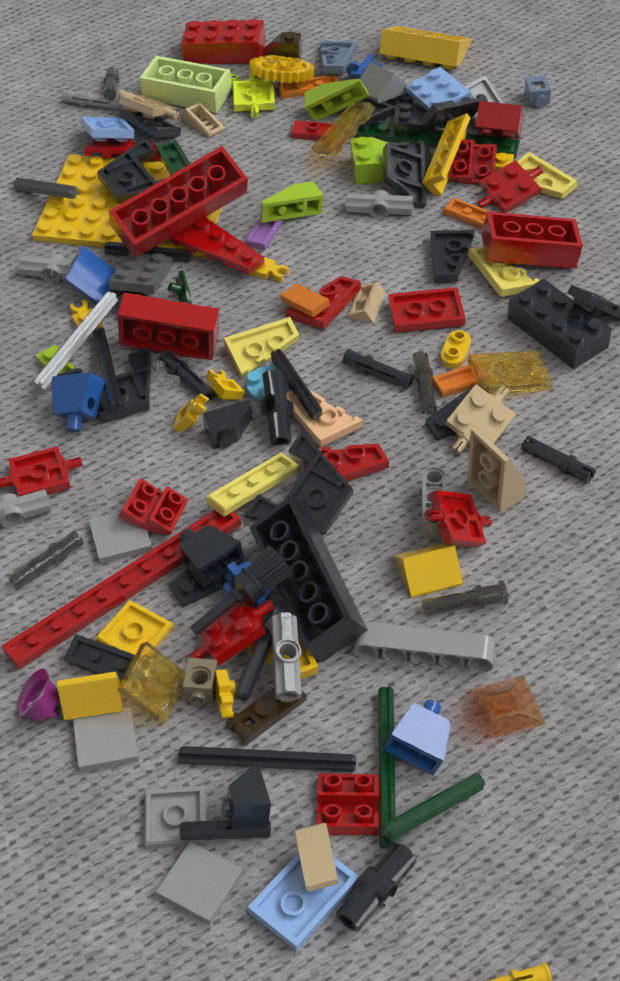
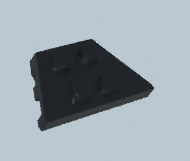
(406, 170)

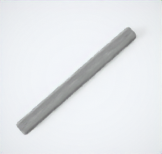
(74, 342)

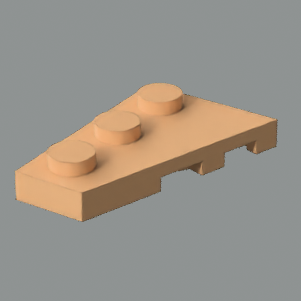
(330, 425)

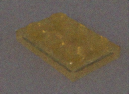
(343, 128)
(515, 370)

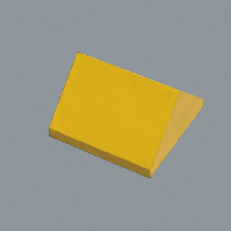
(429, 569)
(90, 695)

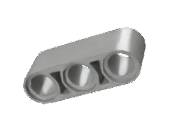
(432, 479)

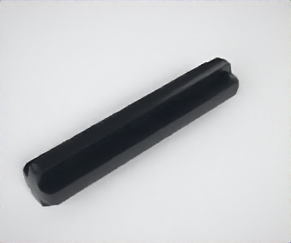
(217, 830)

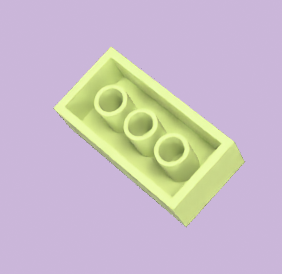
(186, 83)

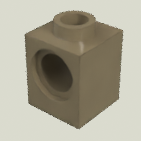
(198, 672)

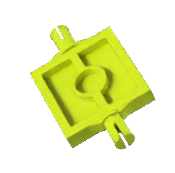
(253, 95)

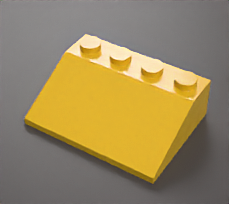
(423, 46)

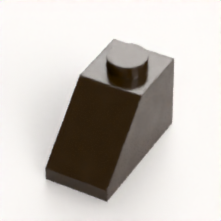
(285, 44)

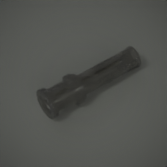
(477, 597)

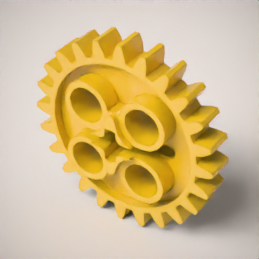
(281, 69)

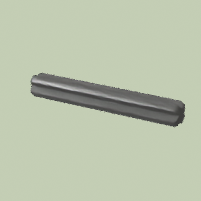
(46, 188)

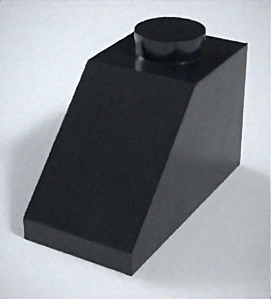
(227, 423)
(247, 801)

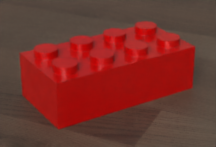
(223, 41)
(531, 240)
(168, 325)

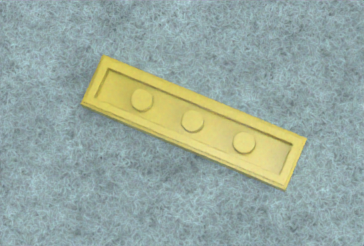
(252, 484)

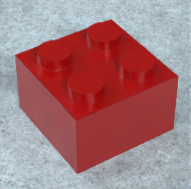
(499, 119)

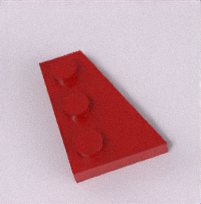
(339, 294)
(356, 460)

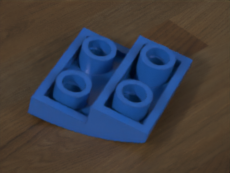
(89, 275)

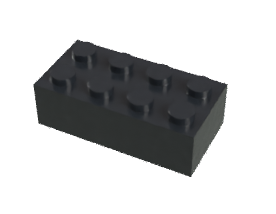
(559, 323)

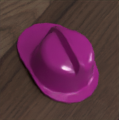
(38, 697)

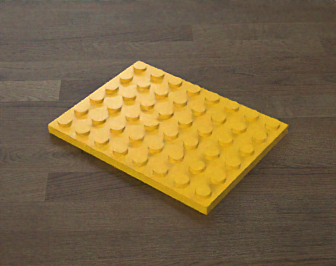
(87, 216)

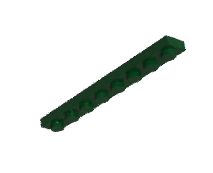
(384, 132)

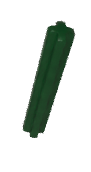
(433, 806)

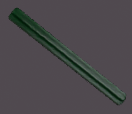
(387, 803)

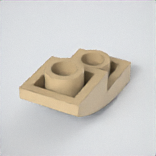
(316, 857)

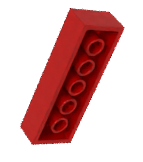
(178, 201)

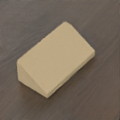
(367, 303)

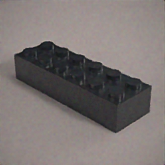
(315, 590)

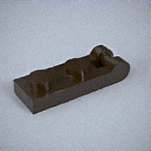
(263, 714)

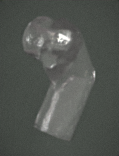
(162, 377)

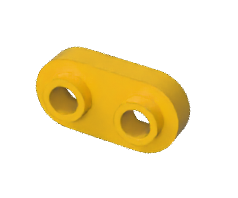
(455, 349)

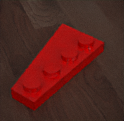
(113, 148)
(219, 245)

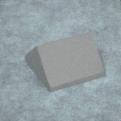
(382, 84)

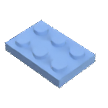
(436, 88)
(107, 127)
(294, 912)

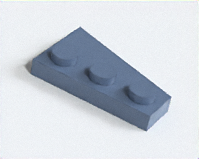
(337, 55)

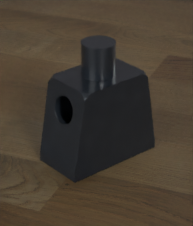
(209, 553)

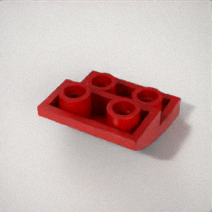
(473, 162)
(153, 508)
(349, 803)

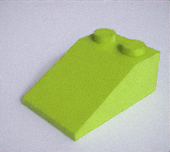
(367, 160)

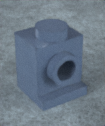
(537, 97)

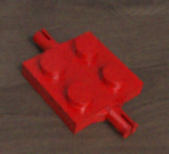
(509, 187)
(40, 471)
(457, 518)
(233, 631)

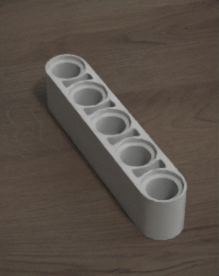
(426, 645)

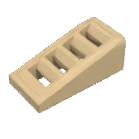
(191, 117)

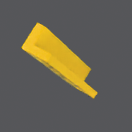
(439, 168)

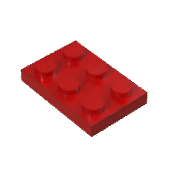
(426, 309)

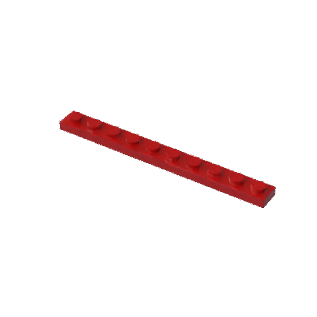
(107, 594)

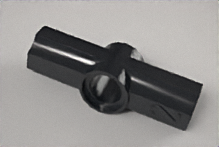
(277, 407)
(376, 886)

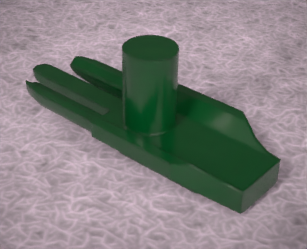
(181, 288)

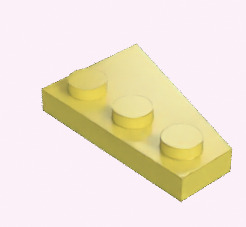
(552, 181)
(502, 276)
(253, 347)

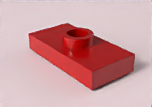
(309, 130)

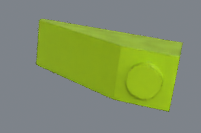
(333, 97)
(293, 202)

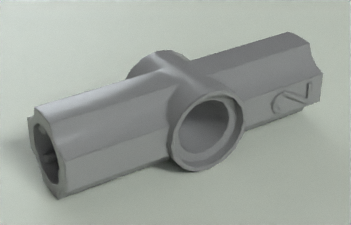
(379, 204)
(50, 269)
(16, 509)
(286, 671)

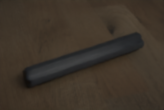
(178, 255)
(296, 384)
(256, 659)

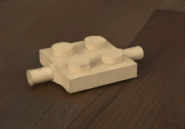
(147, 105)
(483, 412)

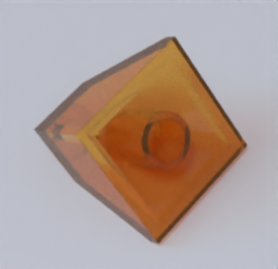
(507, 706)

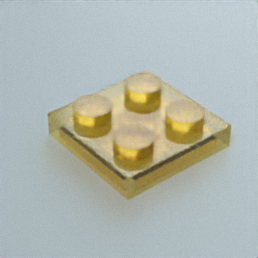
(152, 682)

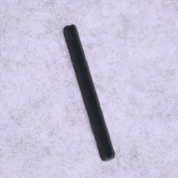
(108, 370)
(267, 758)

